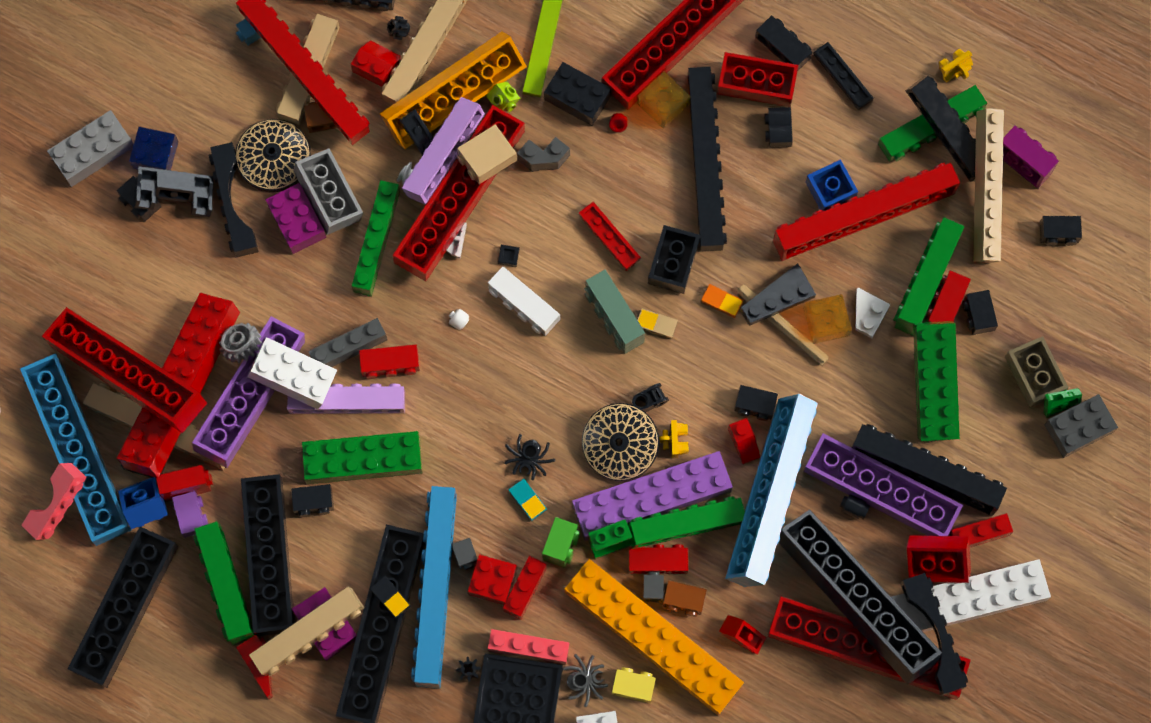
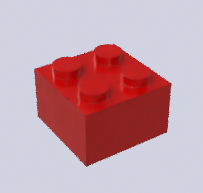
(492, 579)

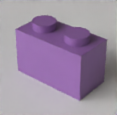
(189, 513)

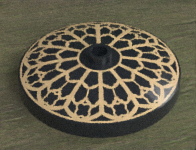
(267, 170)
(638, 446)

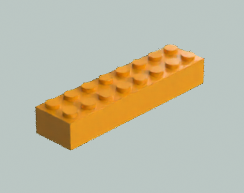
(467, 78)

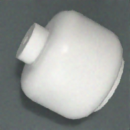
(458, 319)

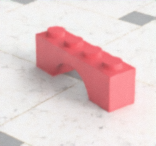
(66, 483)
(531, 646)

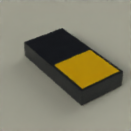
(390, 597)

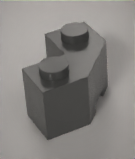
(536, 159)

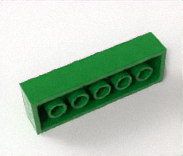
(930, 269)
(936, 381)
(362, 457)
(225, 583)

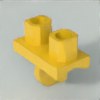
(958, 67)
(677, 448)

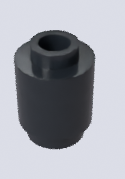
(854, 506)

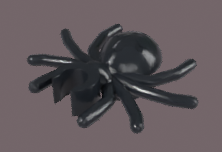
(528, 456)

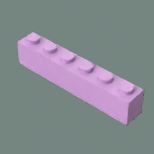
(443, 150)
(355, 400)

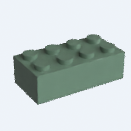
(615, 312)

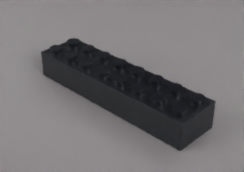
(930, 470)
(267, 554)
(123, 607)

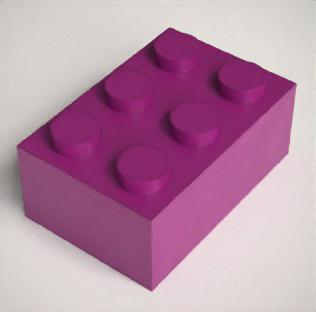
(1028, 157)
(296, 218)
(337, 639)

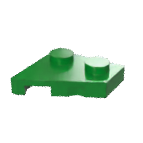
(1060, 401)

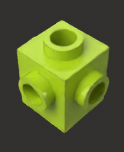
(503, 96)

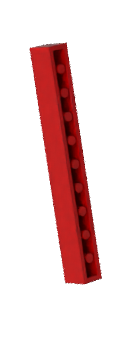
(304, 69)

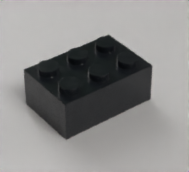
(577, 93)
(673, 259)

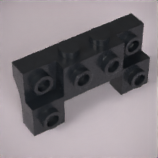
(174, 186)

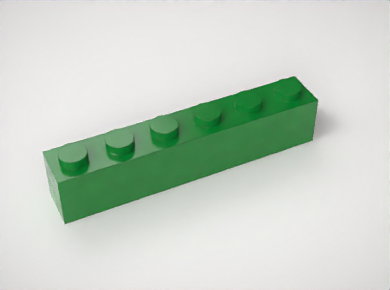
(918, 131)
(376, 238)
(687, 522)

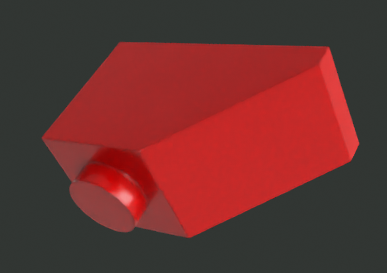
(744, 441)
(742, 634)

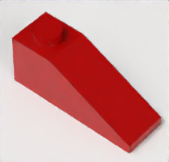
(245, 650)

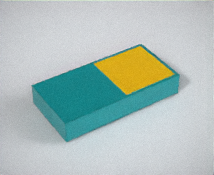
(527, 499)

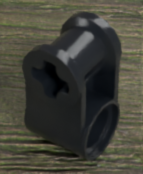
(652, 397)

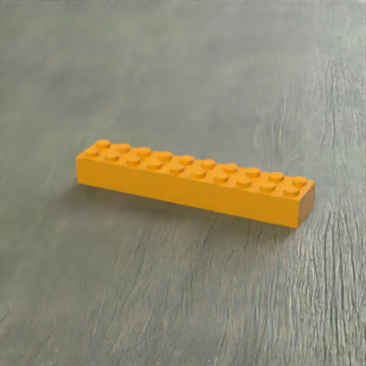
(653, 637)

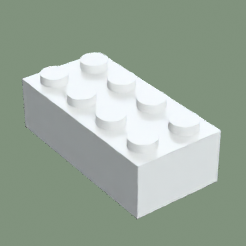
(292, 373)

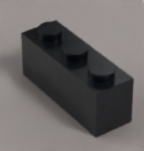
(783, 42)

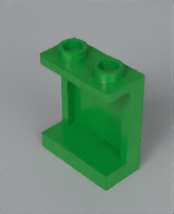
(610, 539)

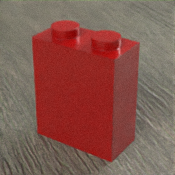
(184, 481)

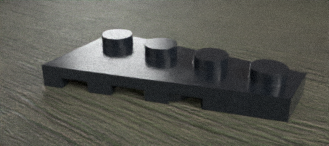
(779, 296)

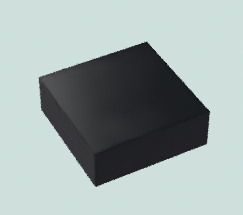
(508, 255)

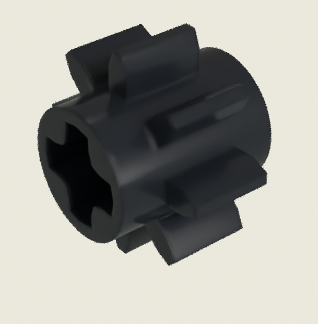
(398, 27)
(468, 663)

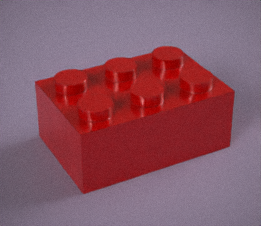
(939, 558)

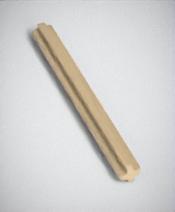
(789, 330)

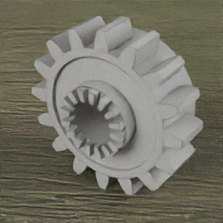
(240, 342)

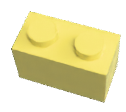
(633, 685)

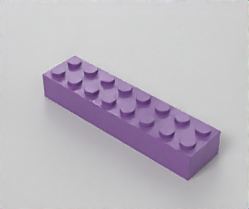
(241, 402)
(882, 487)
(654, 493)

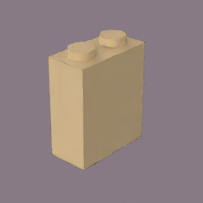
(486, 154)

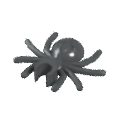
(584, 679)

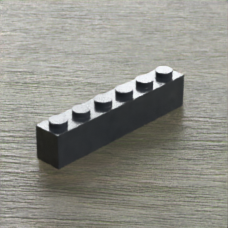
(945, 123)

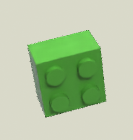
(560, 542)

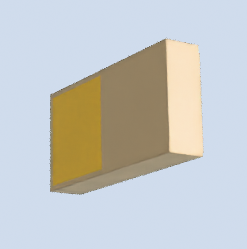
(657, 323)

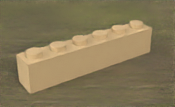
(319, 43)
(307, 631)

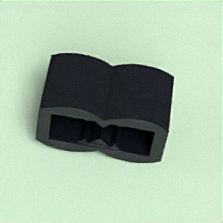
(779, 126)

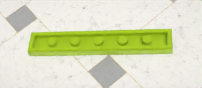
(542, 47)

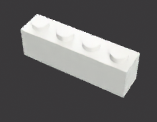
(523, 301)

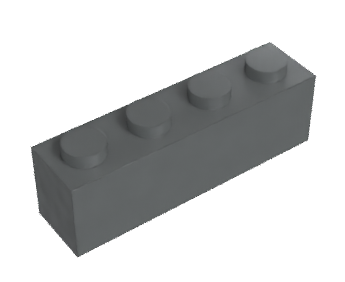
(349, 344)

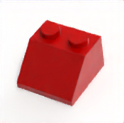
(375, 63)

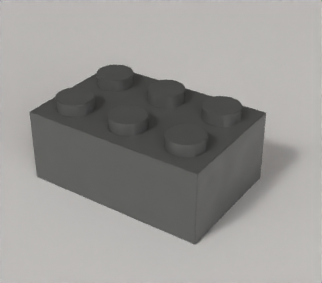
(1081, 426)

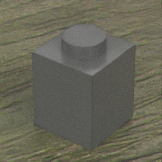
(465, 554)
(653, 587)

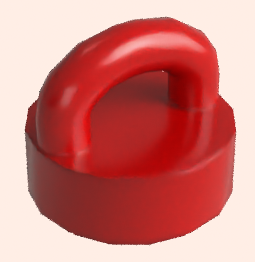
(618, 122)

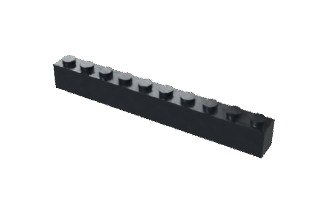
(705, 159)

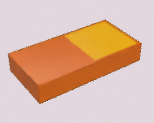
(722, 301)

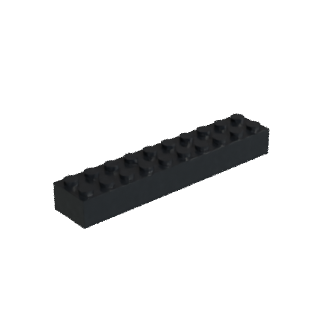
(859, 597)
(379, 629)

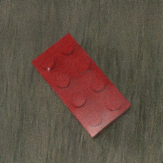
(757, 79)

